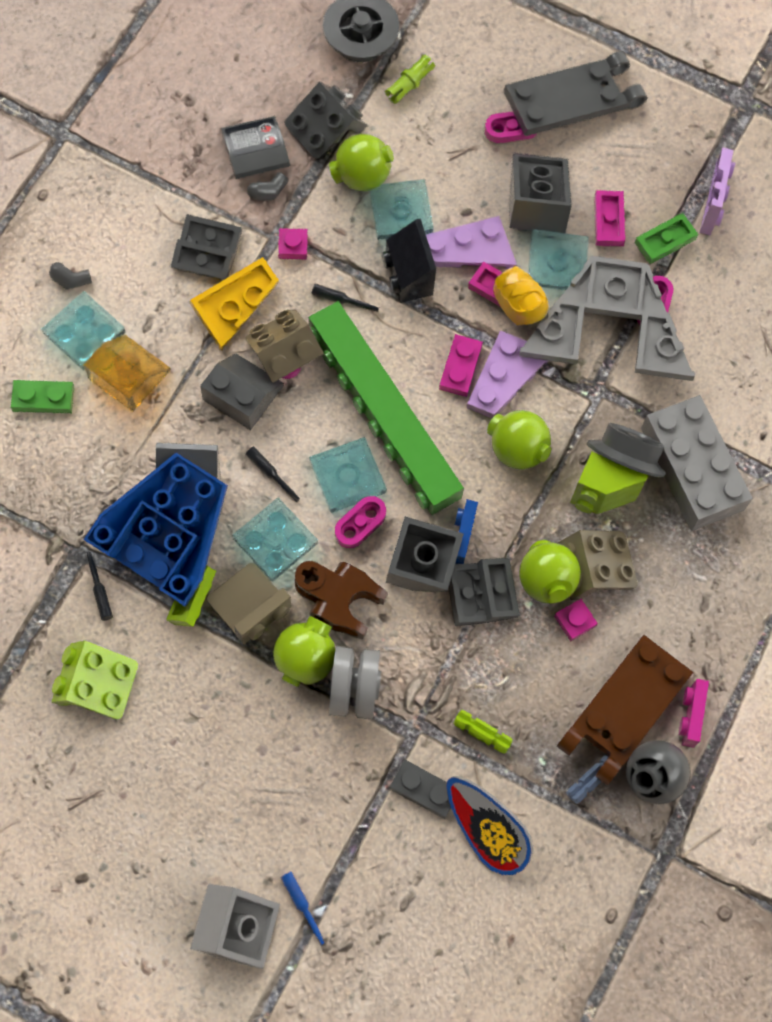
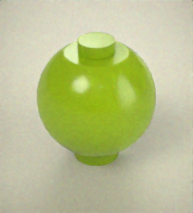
(362, 162)
(520, 439)
(549, 572)
(305, 652)

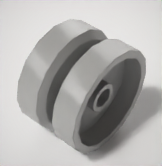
(353, 682)

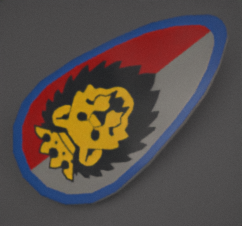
(490, 827)

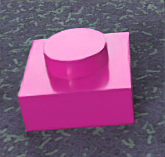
(292, 243)
(575, 619)

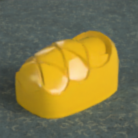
(520, 296)

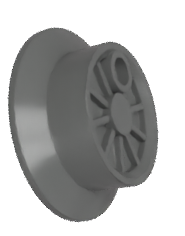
(361, 28)
(630, 449)

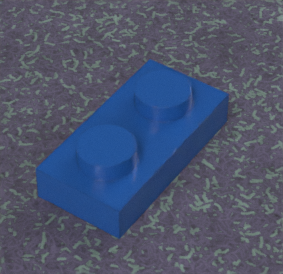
(465, 520)

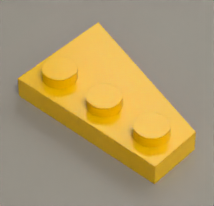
(234, 300)

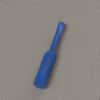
(300, 902)

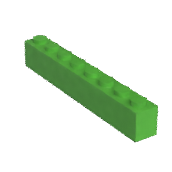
(385, 409)

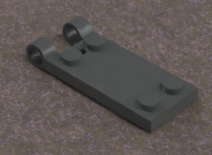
(572, 95)

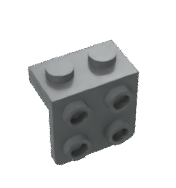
(323, 119)

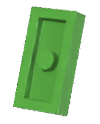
(666, 238)
(42, 396)

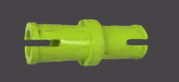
(410, 79)

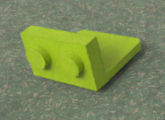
(94, 679)

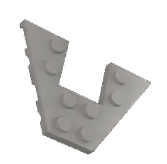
(614, 290)

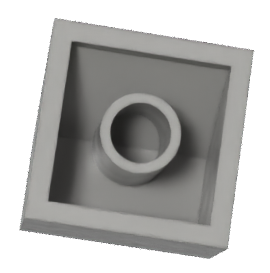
(235, 925)

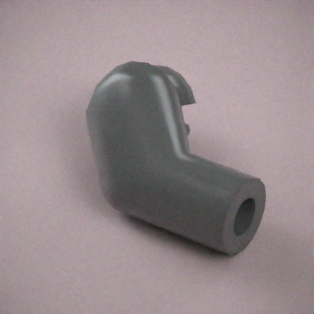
(267, 190)
(67, 278)

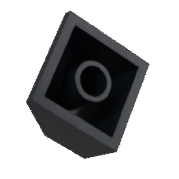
(410, 263)

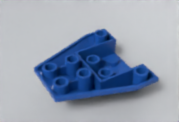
(164, 526)

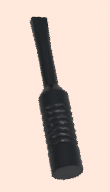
(335, 295)
(269, 470)
(99, 592)

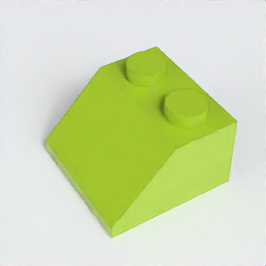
(606, 485)

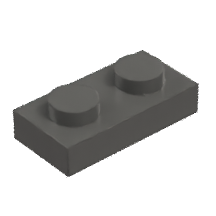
(422, 788)

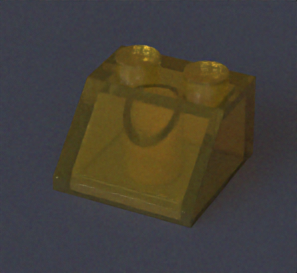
(125, 371)

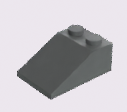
(539, 193)

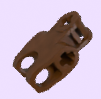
(335, 592)

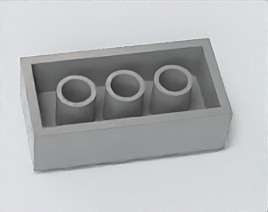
(697, 463)

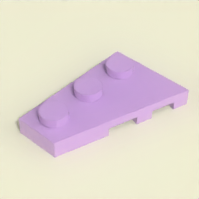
(718, 191)
(472, 245)
(502, 375)

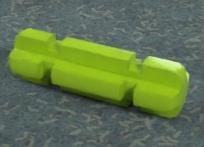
(483, 731)

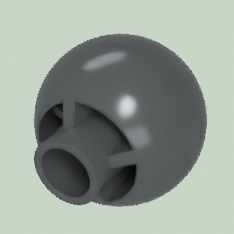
(658, 772)

